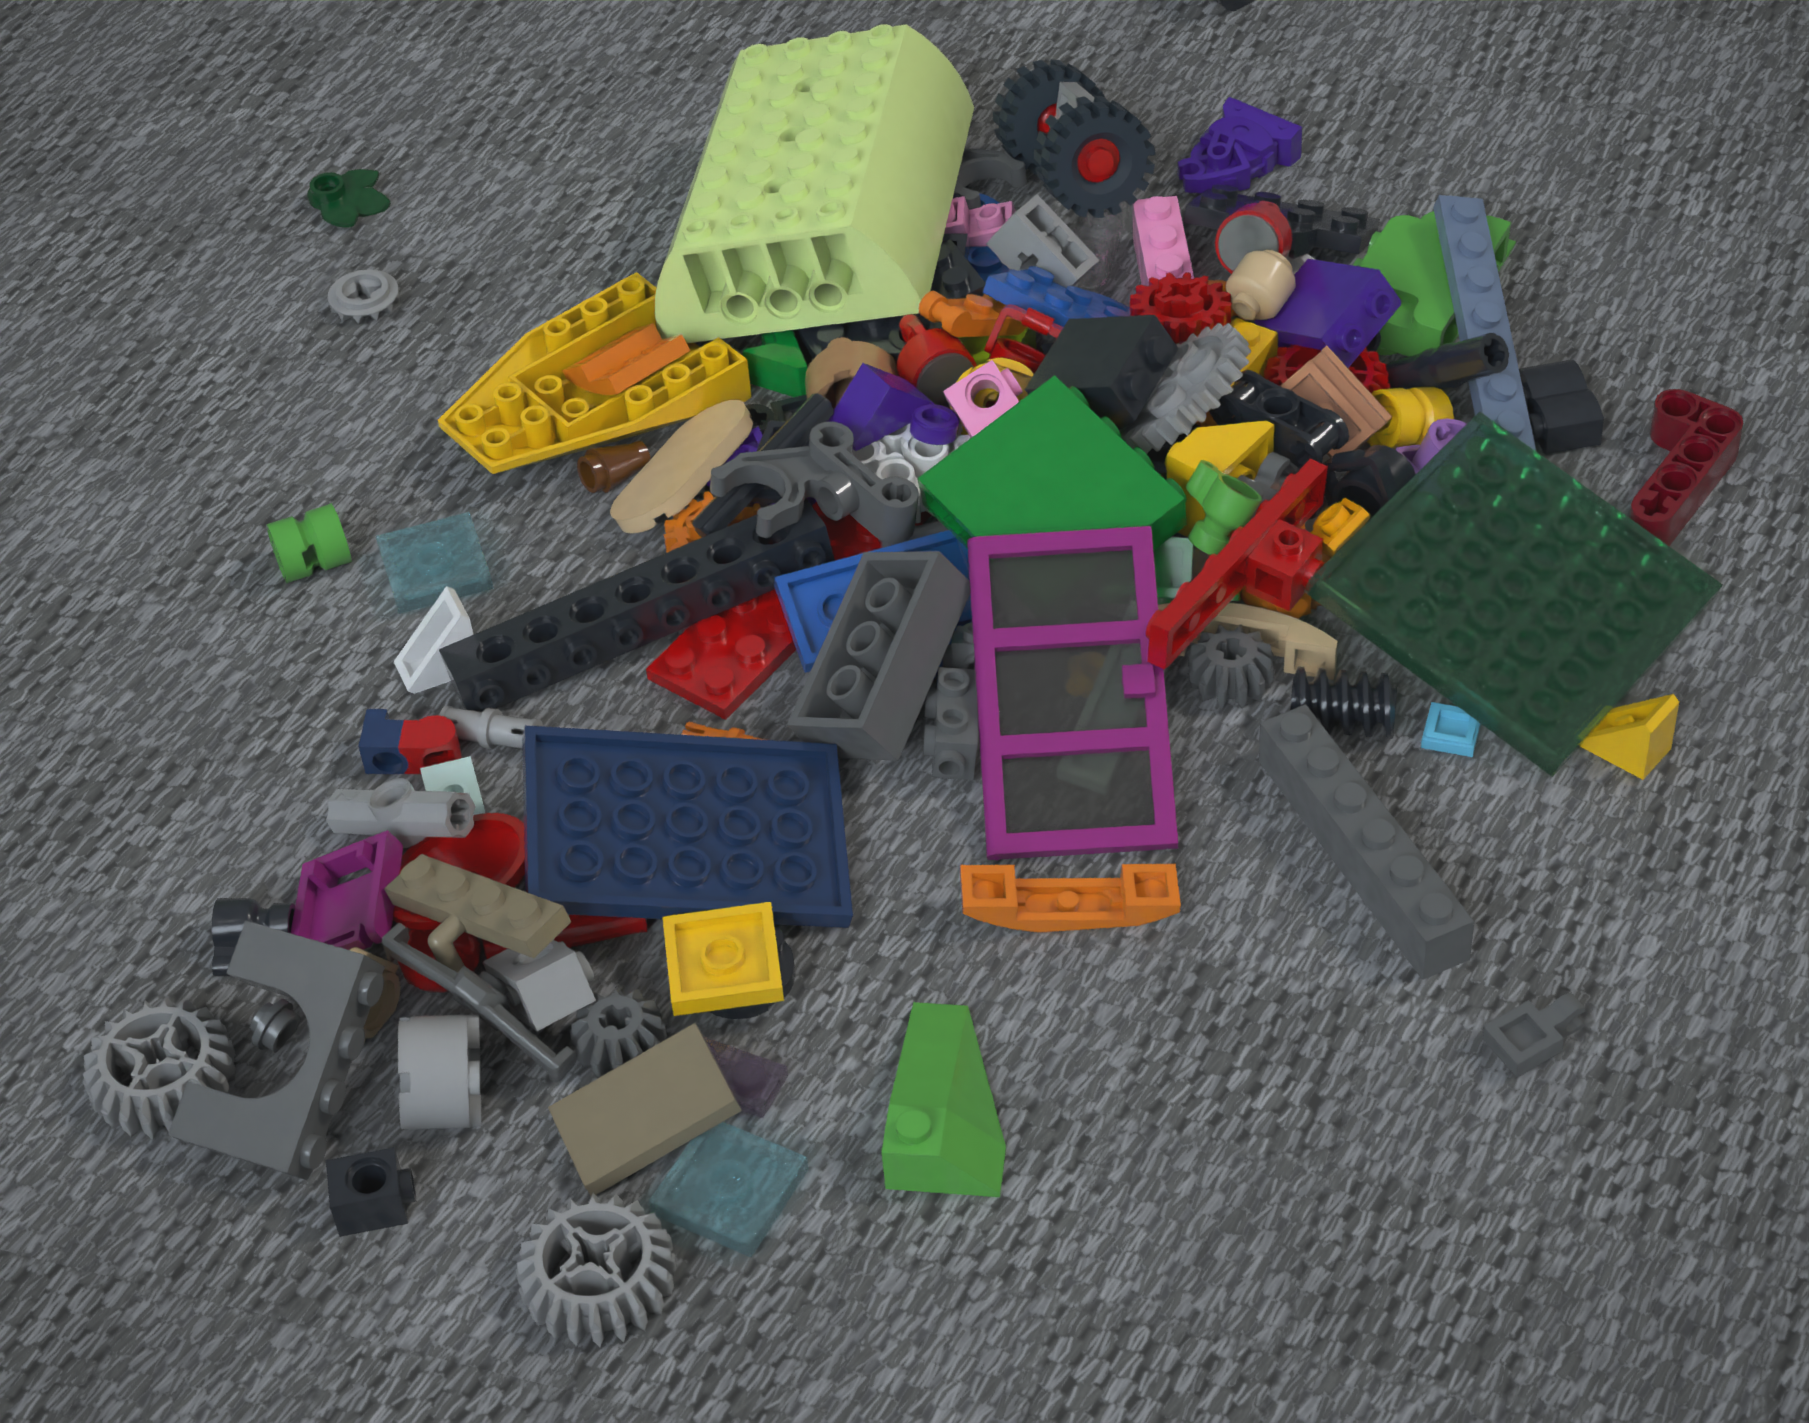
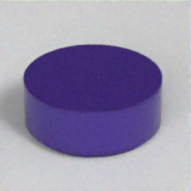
(934, 424)

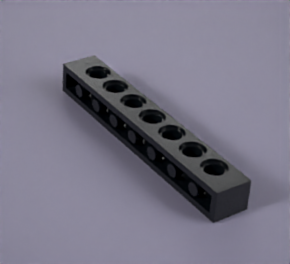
(630, 610)

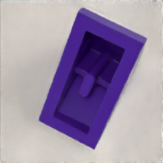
(876, 405)

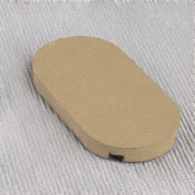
(682, 466)

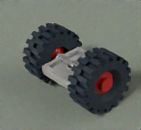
(1074, 138)

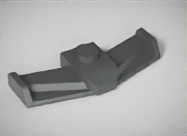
(481, 996)

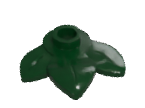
(347, 196)

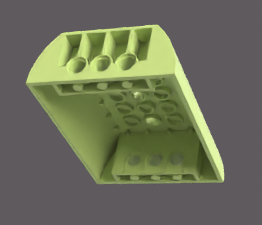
(818, 188)

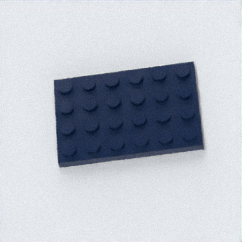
(684, 825)

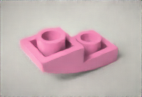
(979, 222)

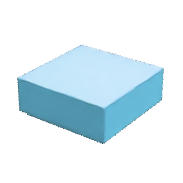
(1450, 730)

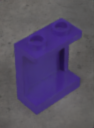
(1334, 308)

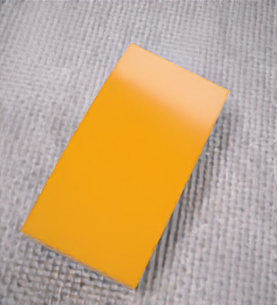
(1339, 525)

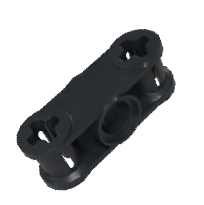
(1295, 419)

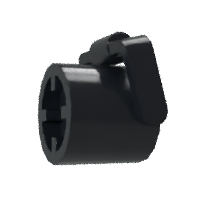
(1370, 477)

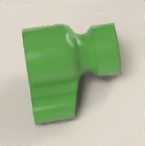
(1226, 505)

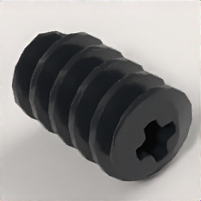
(1347, 701)

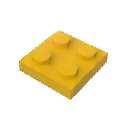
(722, 959)

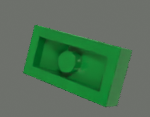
(777, 364)

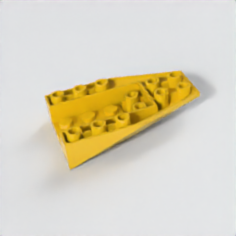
(532, 413)

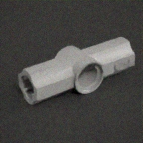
(401, 811)

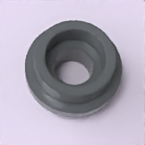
(274, 1025)

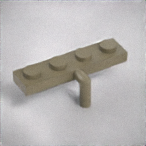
(474, 906)

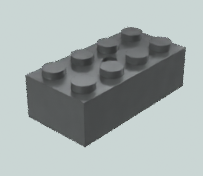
(881, 654)

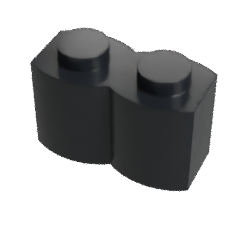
(1561, 407)

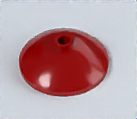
(490, 850)

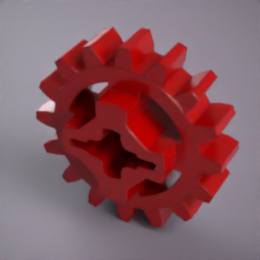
(1183, 304)

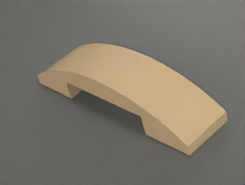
(1289, 637)

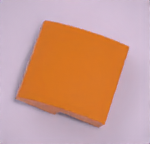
(626, 361)

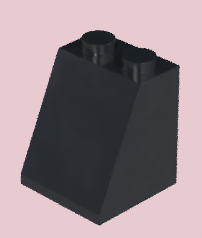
(1110, 363)

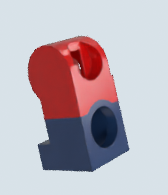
(406, 744)

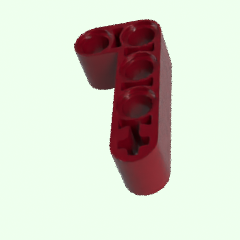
(1702, 448)

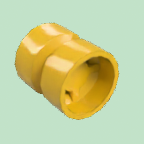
(1411, 414)

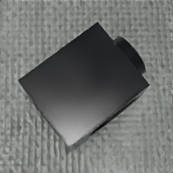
(351, 1188)

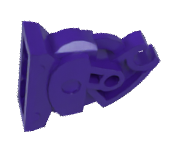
(1239, 148)

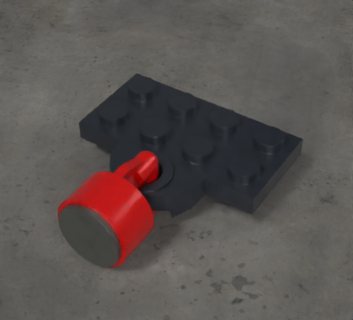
(1269, 224)
(921, 348)

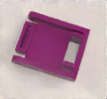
(353, 911)

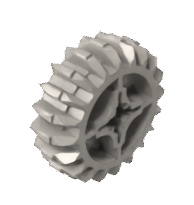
(153, 1052)
(585, 1294)

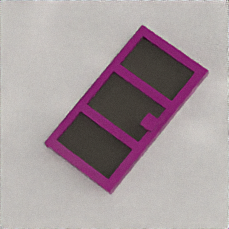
(1067, 694)

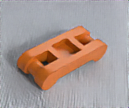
(968, 316)

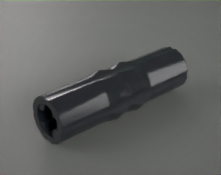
(1450, 364)

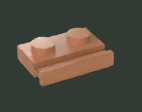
(1335, 387)

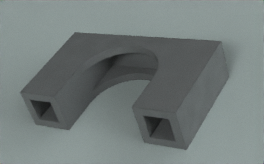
(290, 1125)

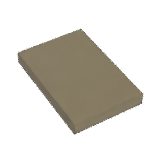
(644, 1109)

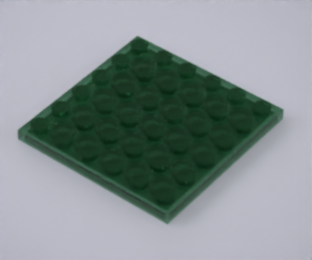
(1514, 591)

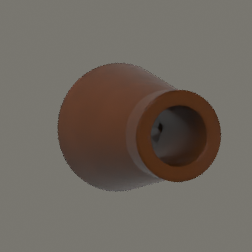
(611, 465)

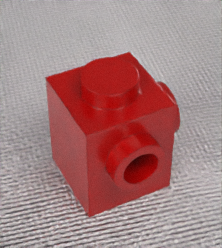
(1283, 564)

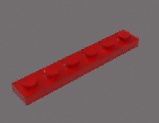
(1226, 572)

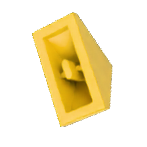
(1636, 735)

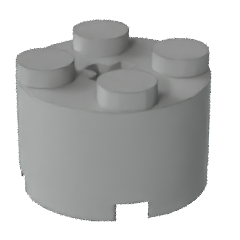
(439, 1072)

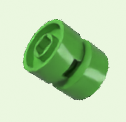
(309, 543)

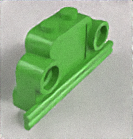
(1414, 266)

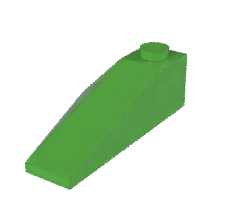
(941, 1110)

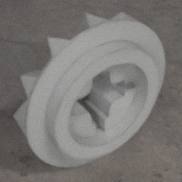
(374, 283)

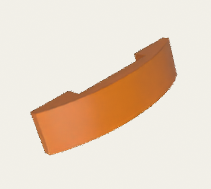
(1064, 904)

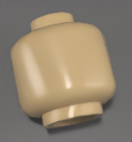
(1260, 285)

